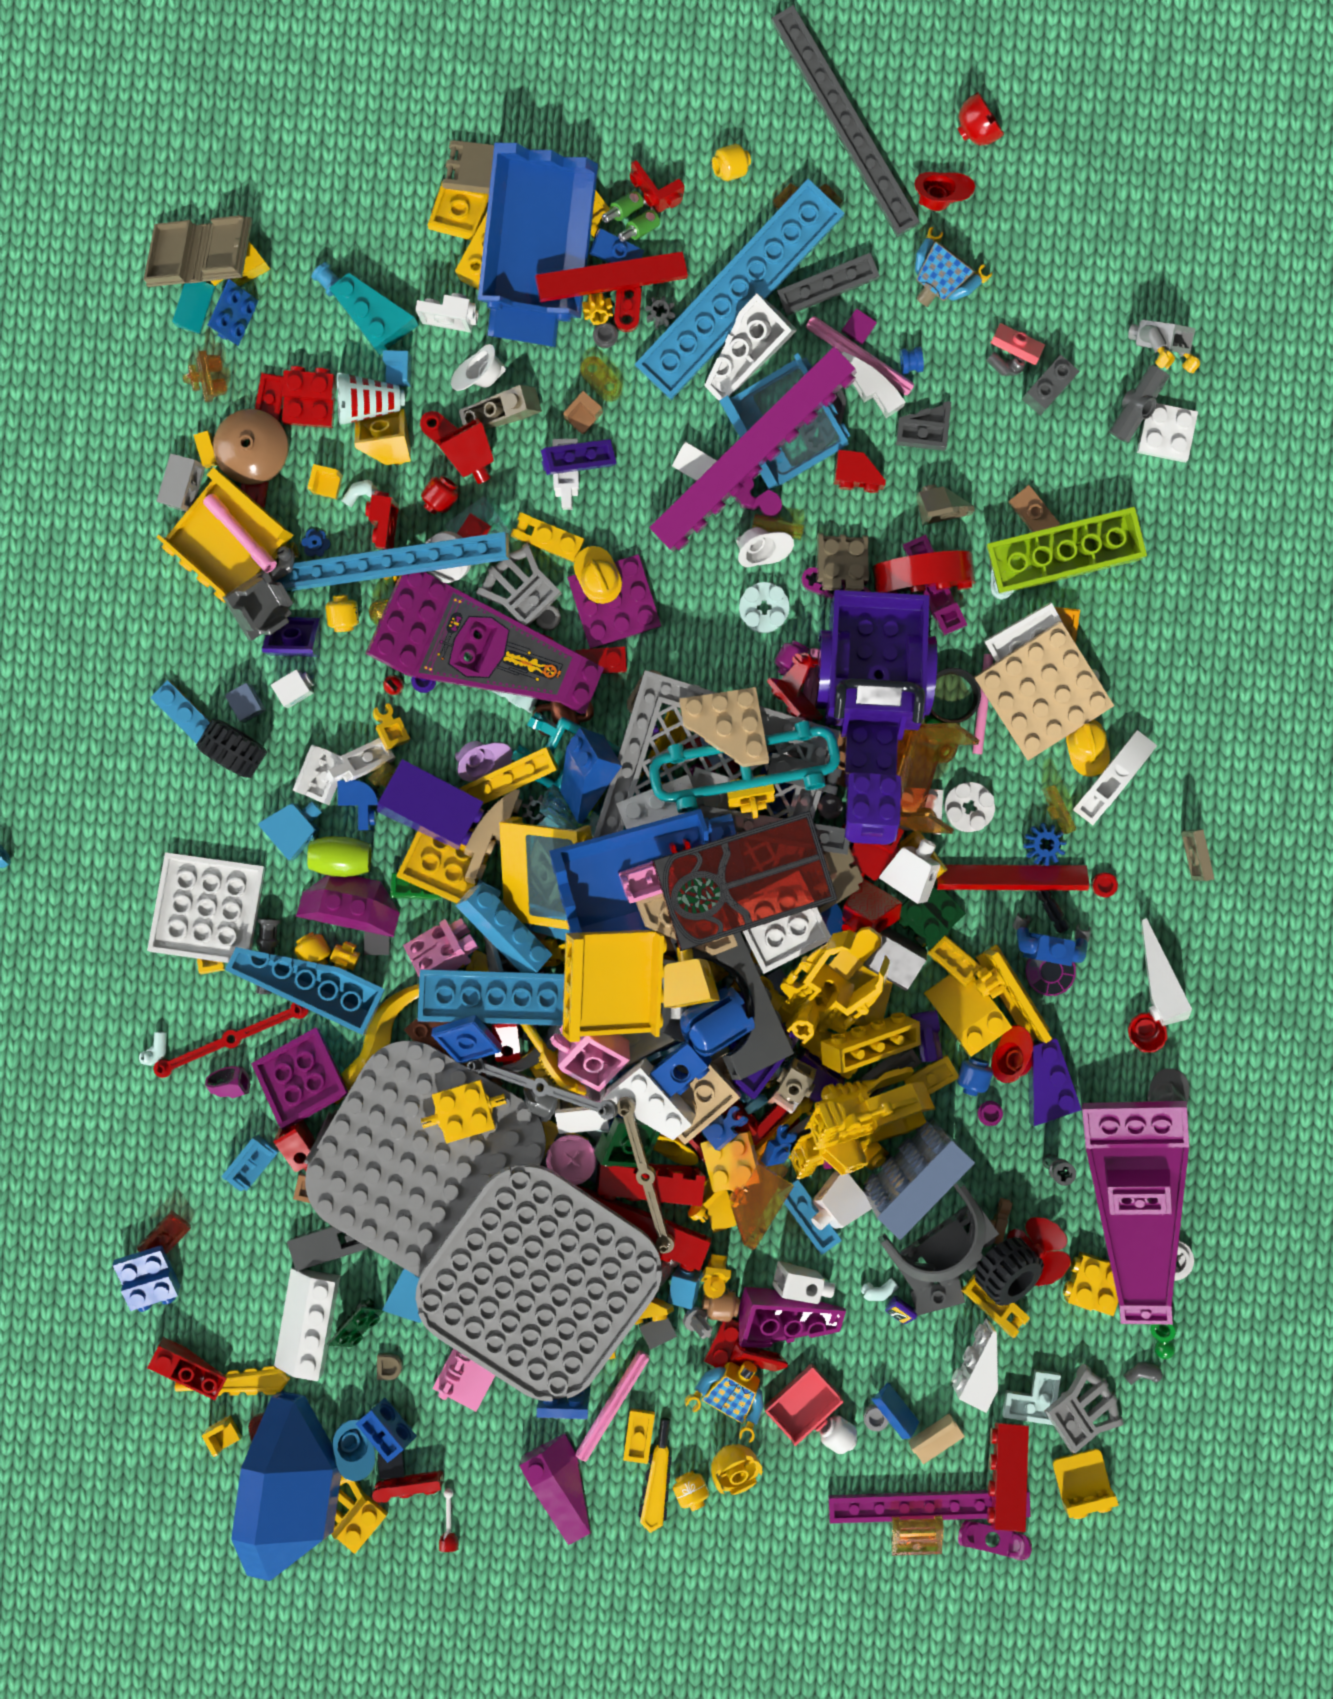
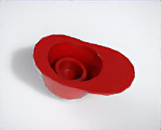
(942, 189)
(1013, 1055)

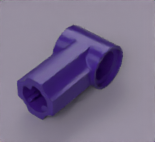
(930, 1045)

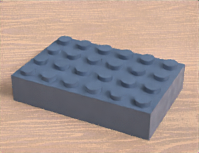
(916, 1178)

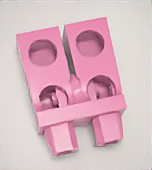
(441, 947)

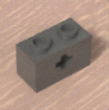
(1050, 385)

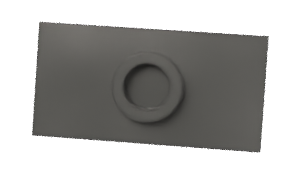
(937, 1297)

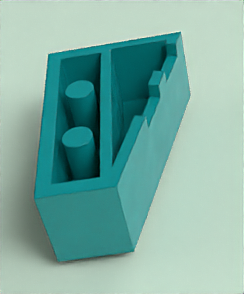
(373, 314)

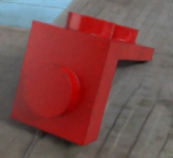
(660, 199)

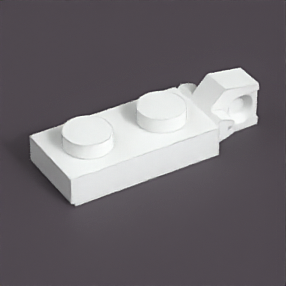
(567, 483)
(360, 762)

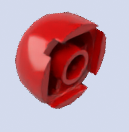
(978, 122)

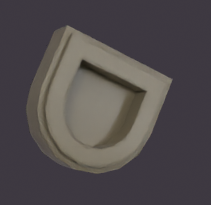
(388, 1366)

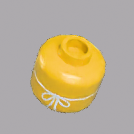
(691, 1490)

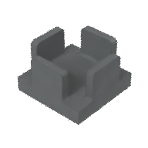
(259, 605)

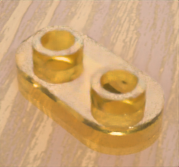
(600, 378)

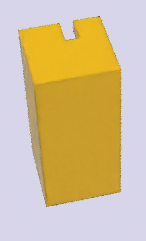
(204, 444)

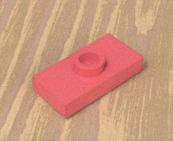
(1017, 343)

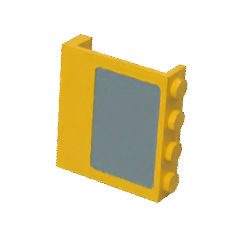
(527, 870)

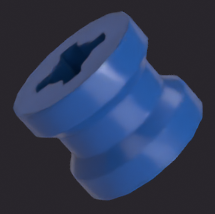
(911, 360)

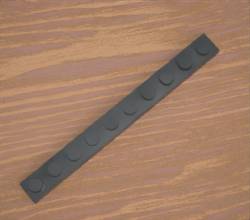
(845, 121)

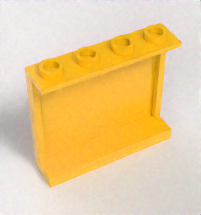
(212, 549)
(613, 983)

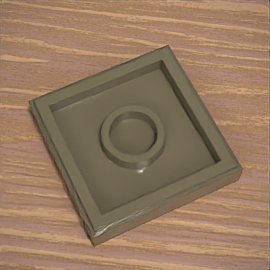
(1197, 855)

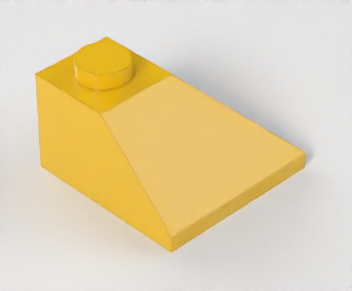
(384, 438)

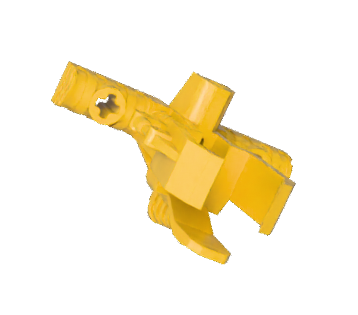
(826, 991)
(851, 1117)

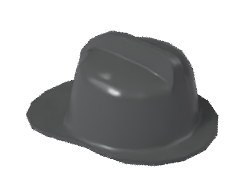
(1168, 1086)
(540, 1106)

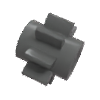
(656, 306)
(530, 813)

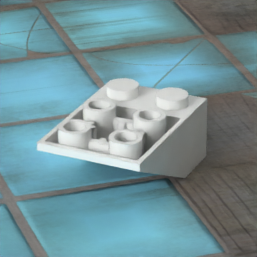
(978, 1376)

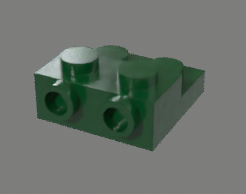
(932, 918)
(615, 1146)

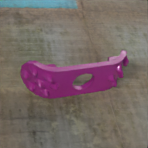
(1010, 1544)

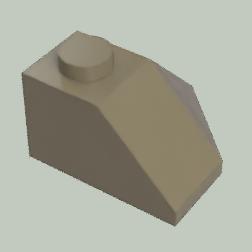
(941, 505)

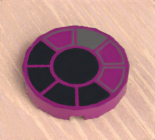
(1049, 977)

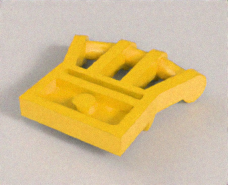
(360, 1519)

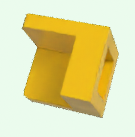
(325, 481)
(221, 1435)

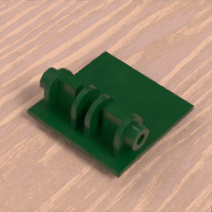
(352, 1329)

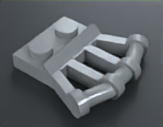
(531, 597)
(1069, 1415)

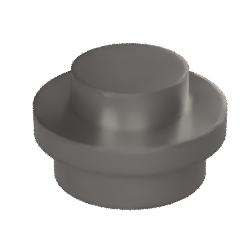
(605, 335)

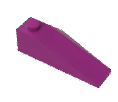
(772, 1319)
(556, 1481)

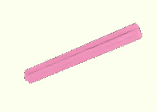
(844, 344)
(612, 1405)

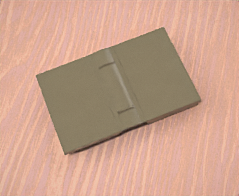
(197, 253)

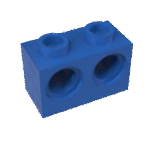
(386, 1430)

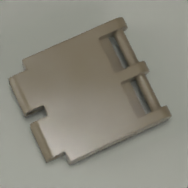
(471, 167)
(842, 561)
(844, 877)

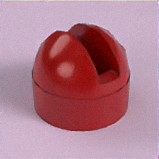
(397, 681)

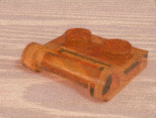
(917, 1540)

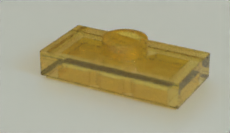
(1058, 810)

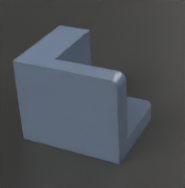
(245, 702)

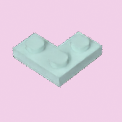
(1032, 1406)

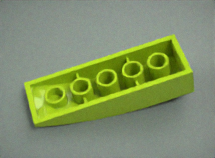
(1067, 550)

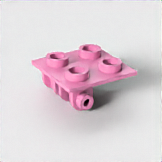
(463, 1381)

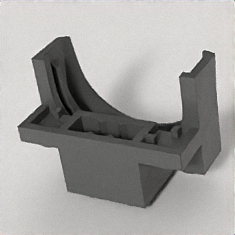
(946, 1247)

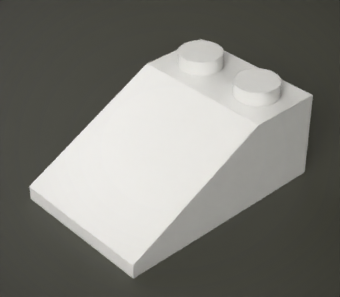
(574, 1118)

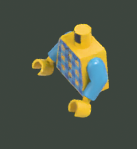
(733, 1392)

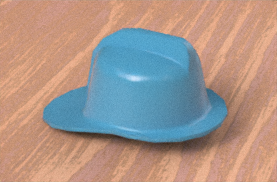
(353, 1452)

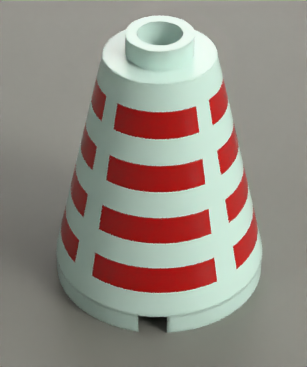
(366, 398)

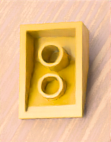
(968, 1014)

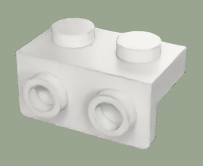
(312, 777)

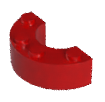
(925, 570)

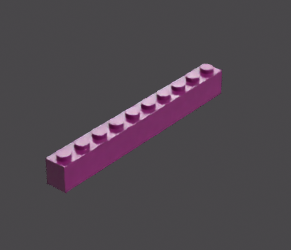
(753, 449)

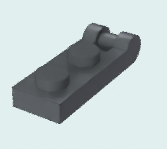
(781, 763)

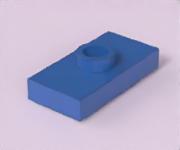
(611, 249)

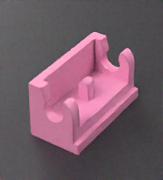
(640, 882)

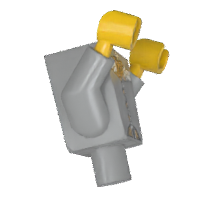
(1166, 338)

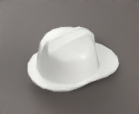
(479, 369)
(762, 547)

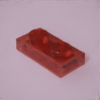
(166, 1233)

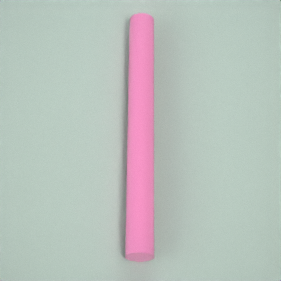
(982, 712)

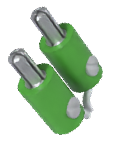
(638, 226)

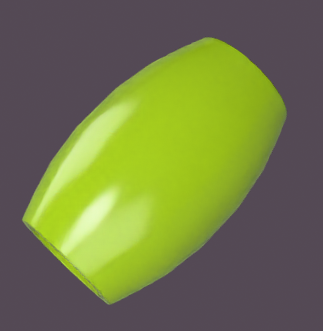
(339, 856)

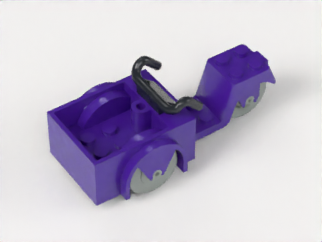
(875, 684)

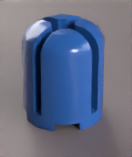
(716, 1023)

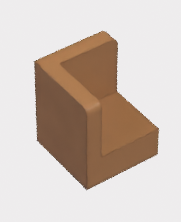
(583, 412)

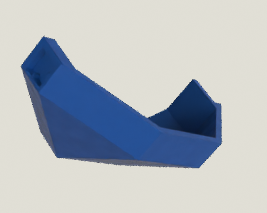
(285, 1489)

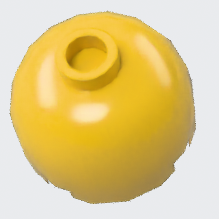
(735, 1469)

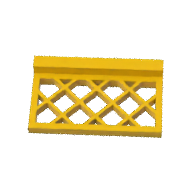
(1014, 995)

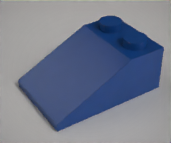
(587, 771)

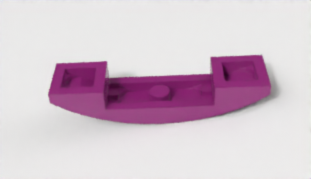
(941, 602)

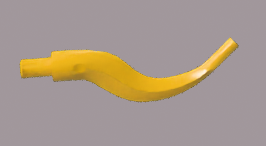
(379, 1032)

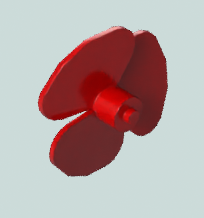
(1046, 1238)

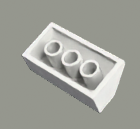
(307, 1323)

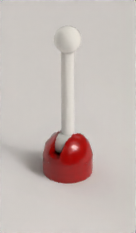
(448, 1541)

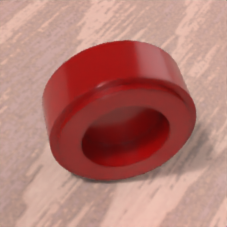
(1104, 884)

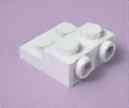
(454, 313)

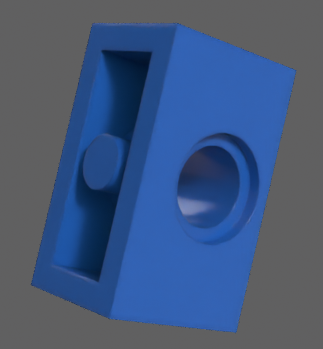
(673, 1080)

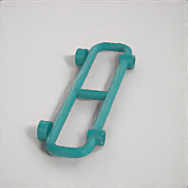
(686, 799)

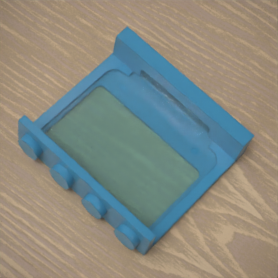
(813, 443)

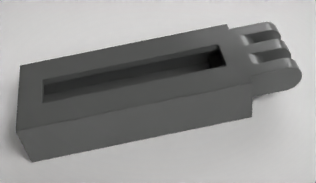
(321, 1247)

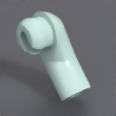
(155, 1052)

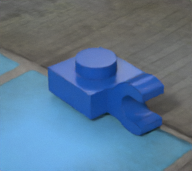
(778, 1149)

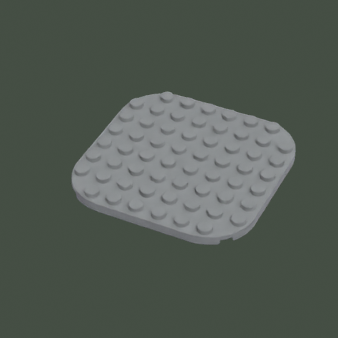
(401, 1182)
(538, 1282)

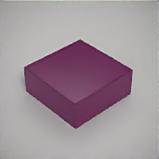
(859, 327)

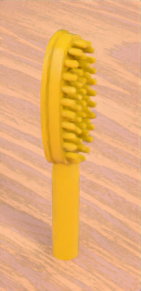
(549, 1059)

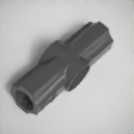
(1139, 403)

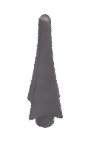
(324, 1127)

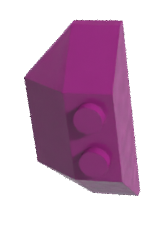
(351, 904)

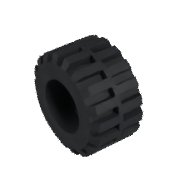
(231, 748)
(1009, 1271)

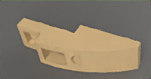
(481, 841)

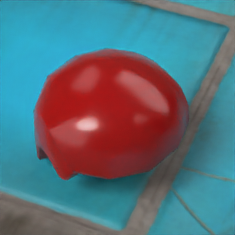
(1147, 1033)

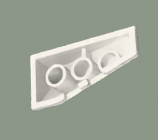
(753, 339)
(1166, 994)

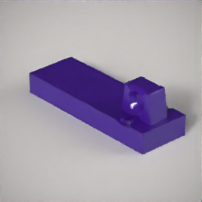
(578, 457)

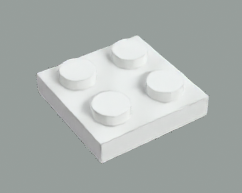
(1168, 433)

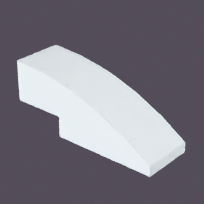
(874, 385)

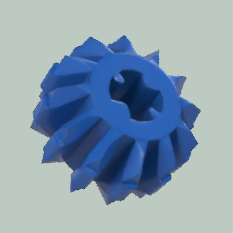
(1044, 834)

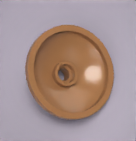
(263, 456)

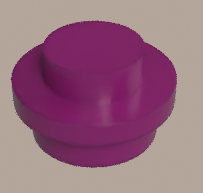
(990, 1113)

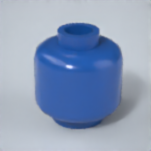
(975, 1076)

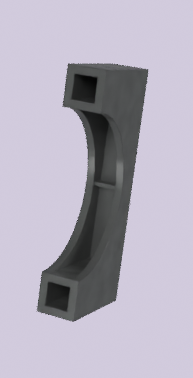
(767, 1041)

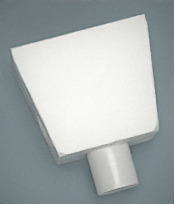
(913, 871)
(839, 1202)
(801, 1283)

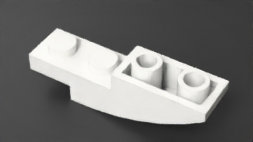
(1115, 777)

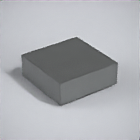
(376, 944)

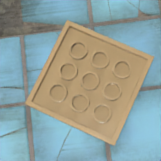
(1044, 690)

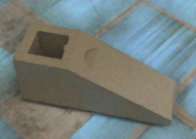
(504, 407)

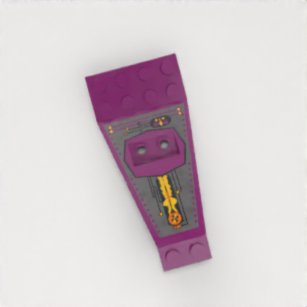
(433, 626)

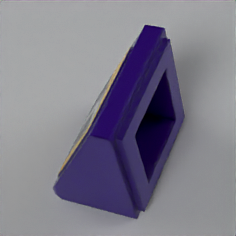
(901, 1310)

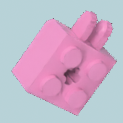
(592, 1059)

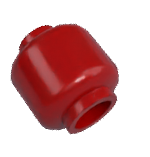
(439, 494)

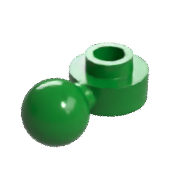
(1164, 1347)

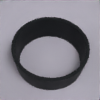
(976, 693)

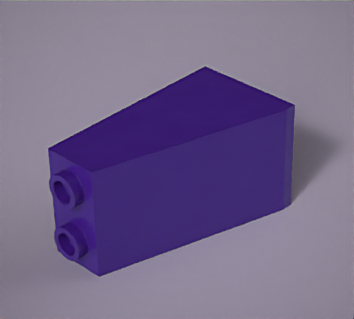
(430, 805)

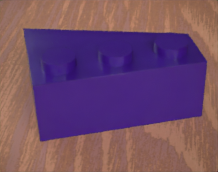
(1050, 1084)

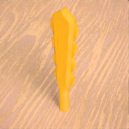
(251, 1381)

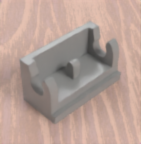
(180, 482)

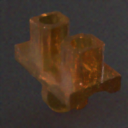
(205, 365)

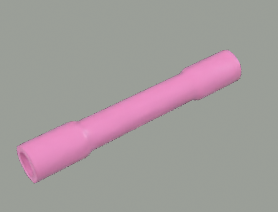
(257, 552)

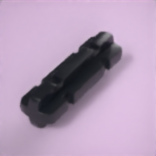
(1053, 910)

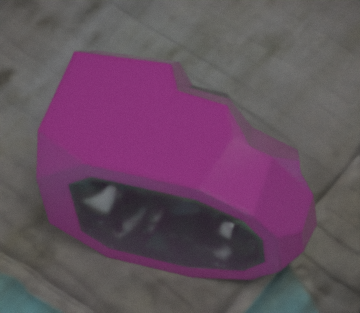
(229, 1082)

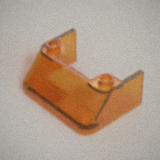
(916, 765)
(759, 1201)

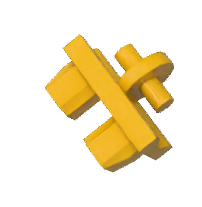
(751, 799)
(715, 1276)

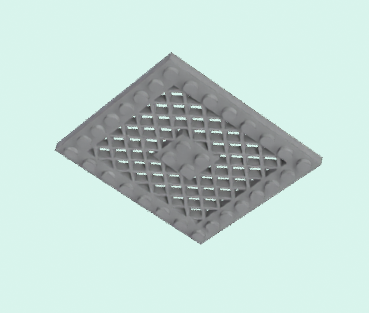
(660, 689)

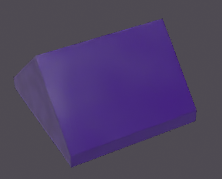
(295, 638)

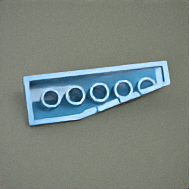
(312, 985)

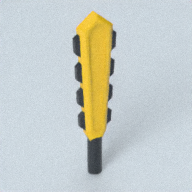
(655, 1493)

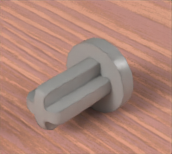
(696, 1321)

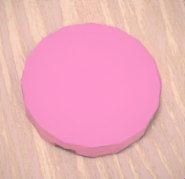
(572, 1158)

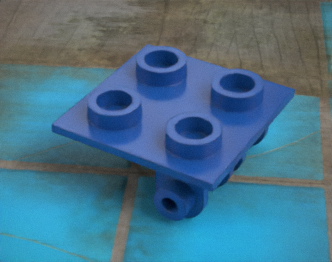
(233, 313)

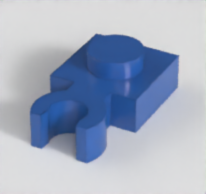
(722, 1130)

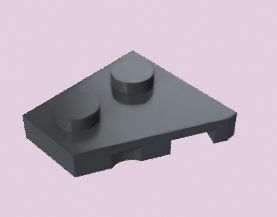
(925, 429)

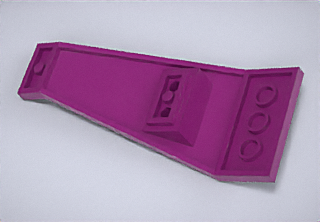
(1139, 1186)

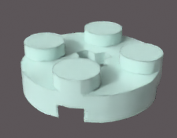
(754, 618)

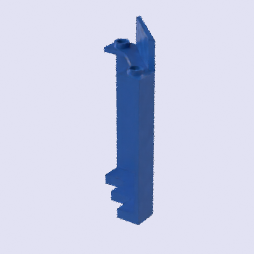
(533, 227)
(590, 869)

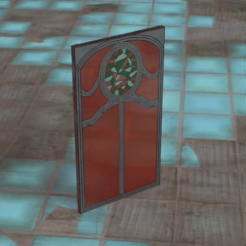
(744, 880)

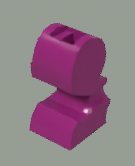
(767, 502)

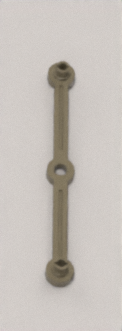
(626, 1109)

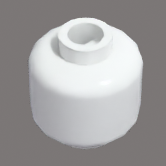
(839, 1435)

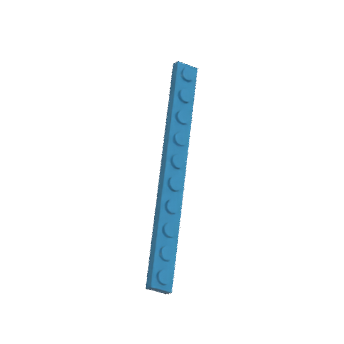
(398, 561)

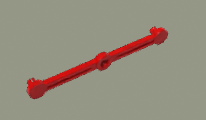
(165, 1067)

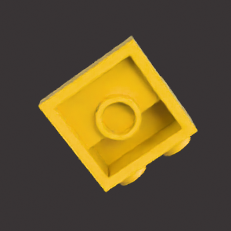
(1091, 1284)

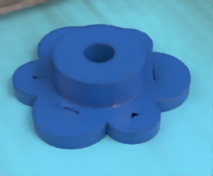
(318, 549)

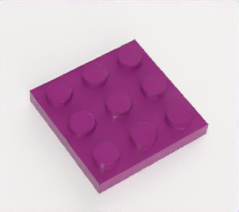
(626, 615)
(299, 1078)

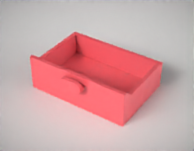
(804, 1404)

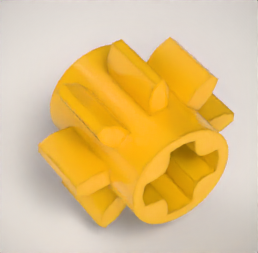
(597, 308)
(345, 956)
(989, 982)

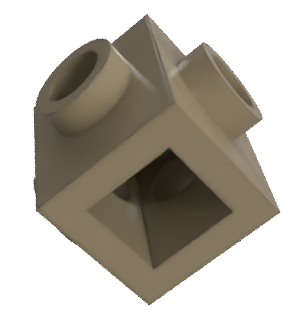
(796, 1081)

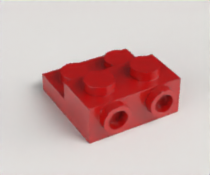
(309, 397)
(383, 515)

